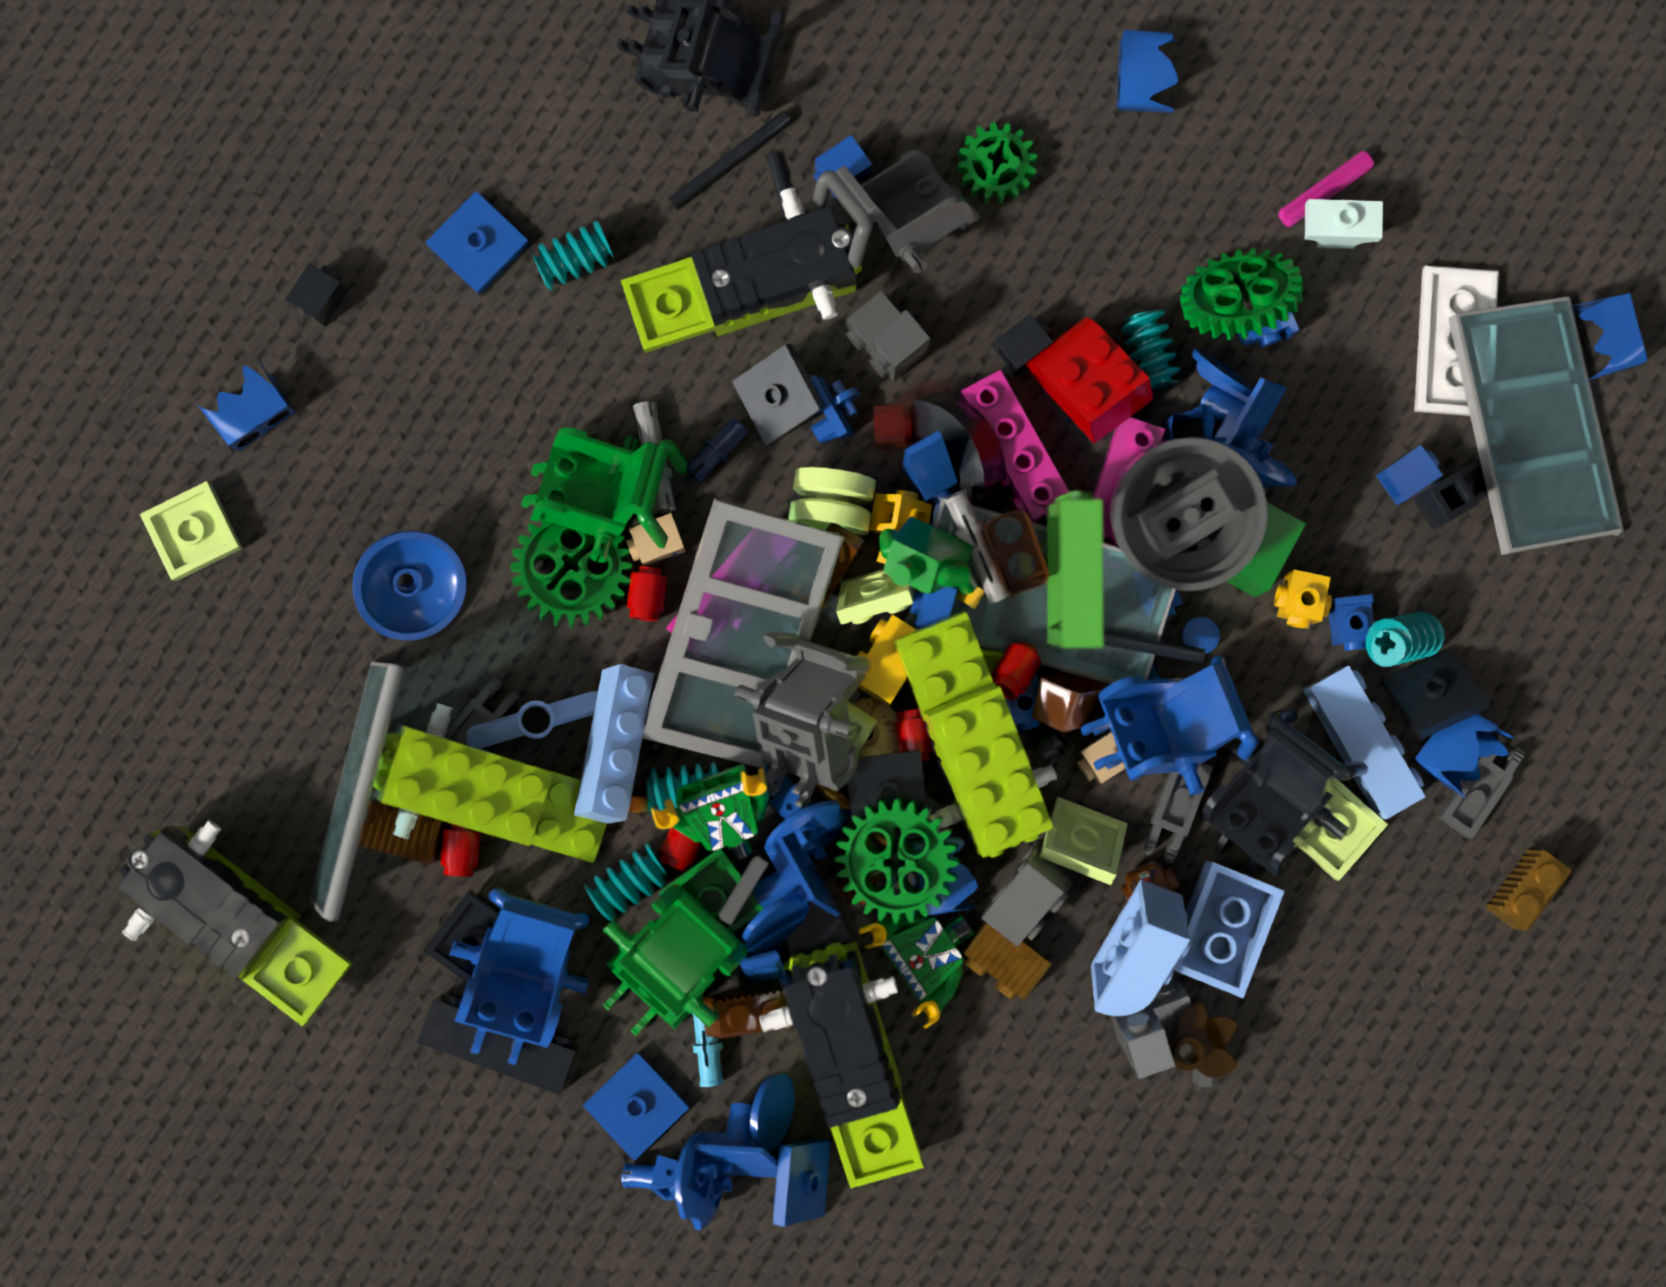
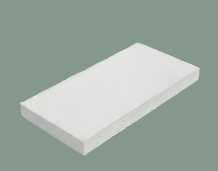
(1443, 294)

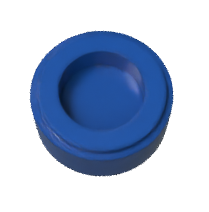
(1200, 633)

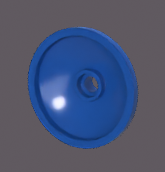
(421, 605)

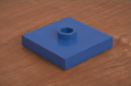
(477, 243)
(636, 1106)
(801, 1181)

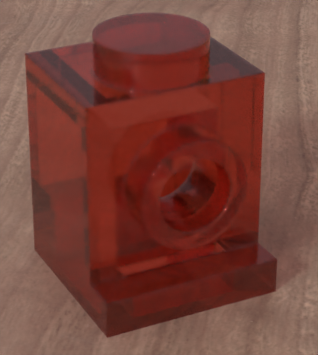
(891, 427)

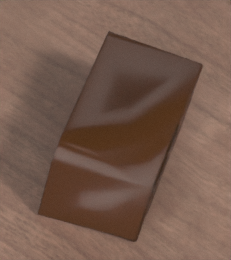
(1007, 550)
(1067, 701)

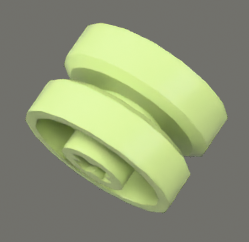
(832, 498)

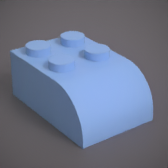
(1227, 927)
(1140, 951)

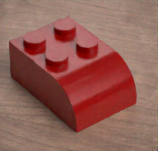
(1091, 379)

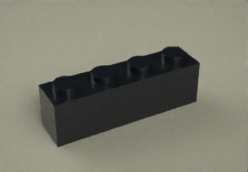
(535, 1065)

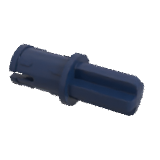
(716, 449)

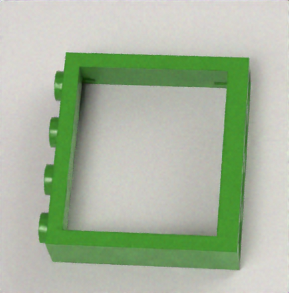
(1074, 571)

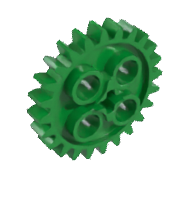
(1267, 285)
(595, 589)
(931, 862)

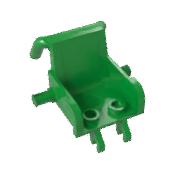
(601, 486)
(673, 959)

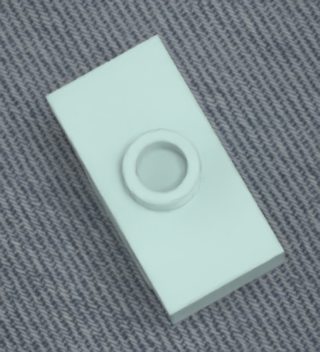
(1343, 222)

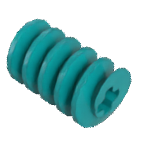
(572, 255)
(1149, 347)
(1404, 638)
(666, 788)
(628, 883)

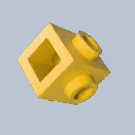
(895, 509)
(1312, 589)

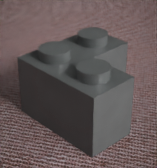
(888, 336)
(1028, 896)
(1147, 1033)

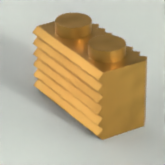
(1529, 889)
(1014, 967)

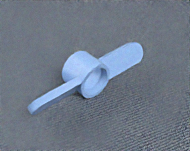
(512, 727)

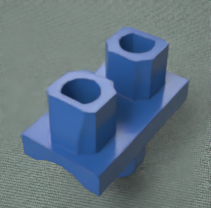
(835, 423)

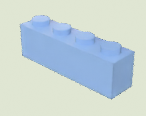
(1359, 735)
(614, 744)

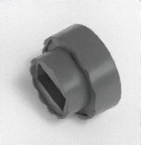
(1171, 483)

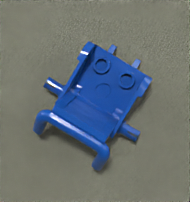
(1172, 722)
(519, 972)

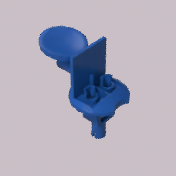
(1243, 416)
(796, 879)
(742, 1150)

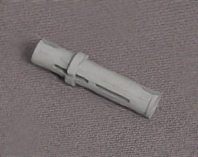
(650, 431)
(958, 505)

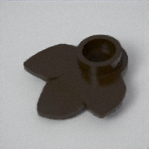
(1207, 1042)

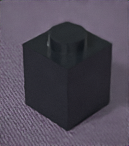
(317, 293)
(1023, 343)

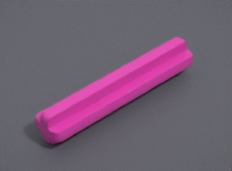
(1327, 187)

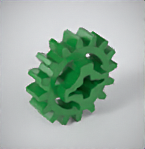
(983, 158)

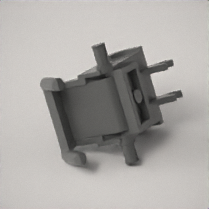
(904, 200)
(805, 716)

